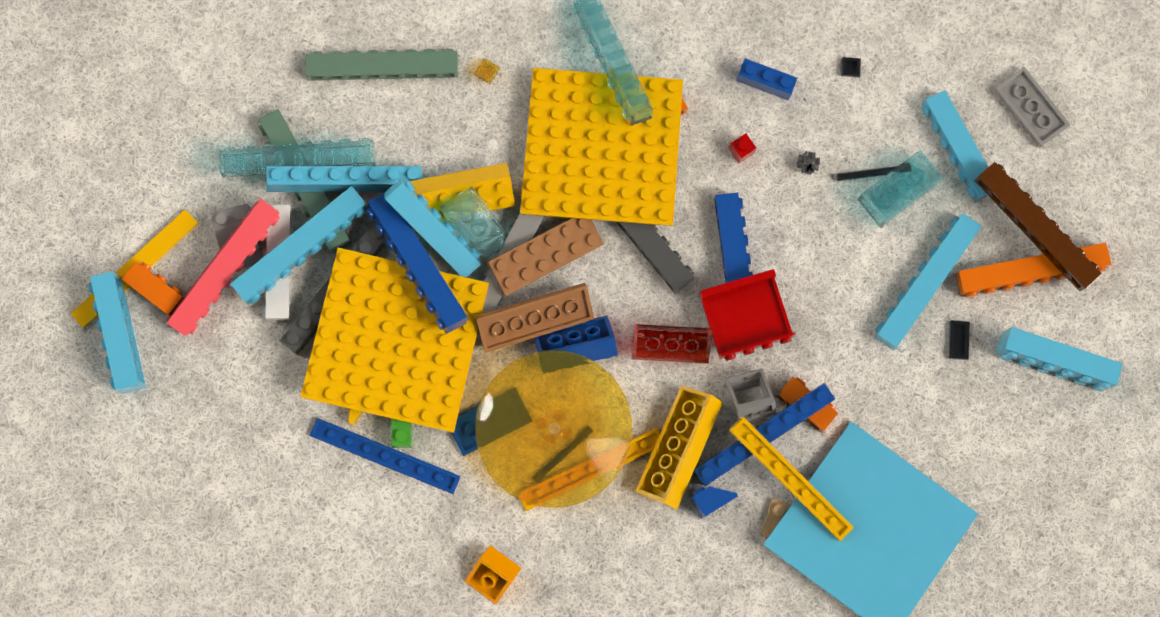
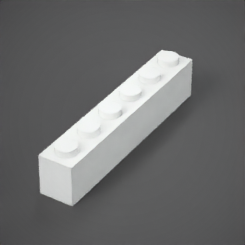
(279, 298)

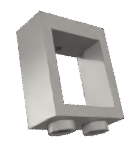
(754, 409)

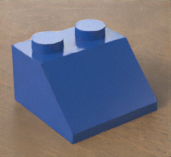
(710, 499)

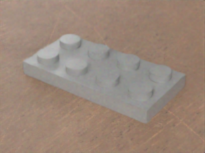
(1031, 107)

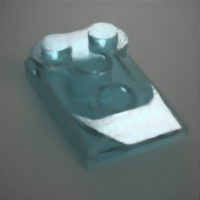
(475, 222)

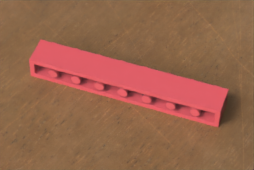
(223, 266)

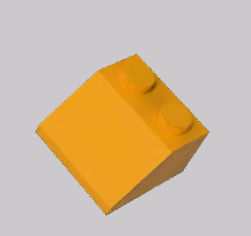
(493, 574)

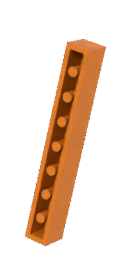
(1022, 272)

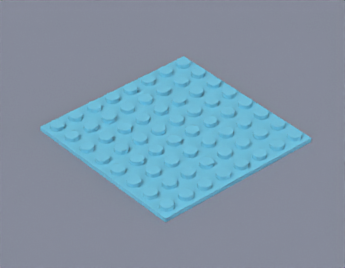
(899, 533)

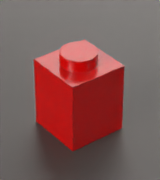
(742, 148)

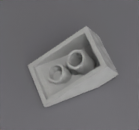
(225, 223)

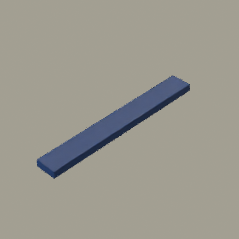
(385, 456)

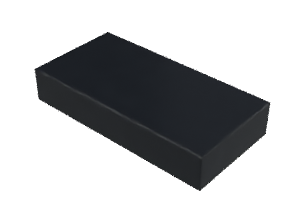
(959, 340)

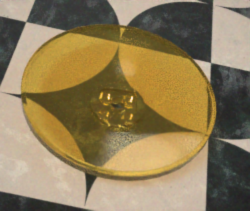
(516, 434)

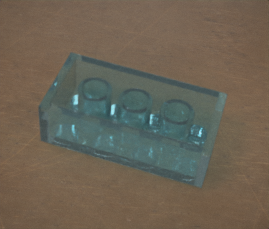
(900, 189)

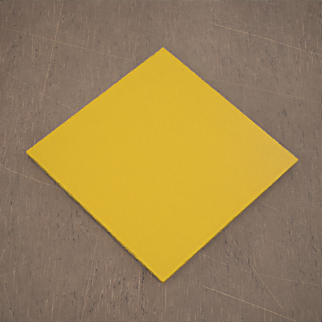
(590, 159)
(383, 348)

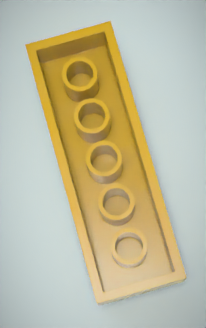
(490, 183)
(679, 447)

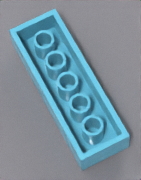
(117, 332)
(1059, 359)

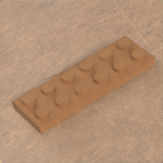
(544, 254)
(534, 317)

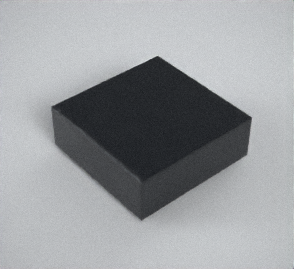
(850, 67)

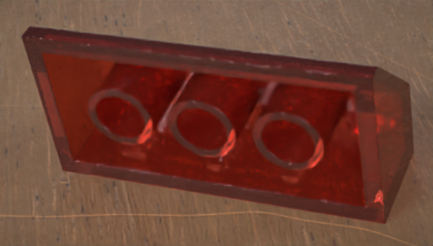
(671, 343)

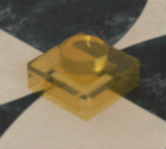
(487, 71)

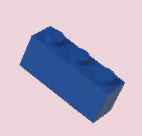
(766, 79)

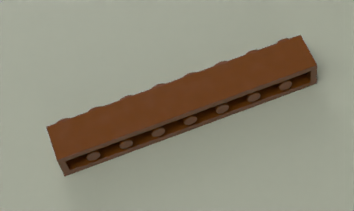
(1037, 226)

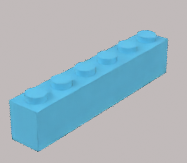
(956, 140)
(432, 228)

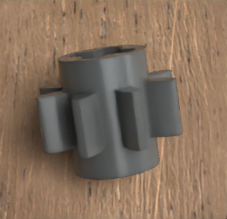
(808, 162)

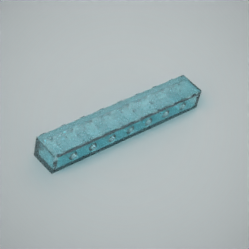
(613, 60)
(254, 160)

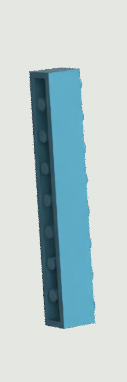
(337, 178)
(299, 245)
(928, 281)

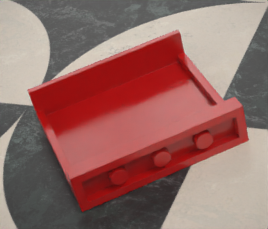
(746, 315)

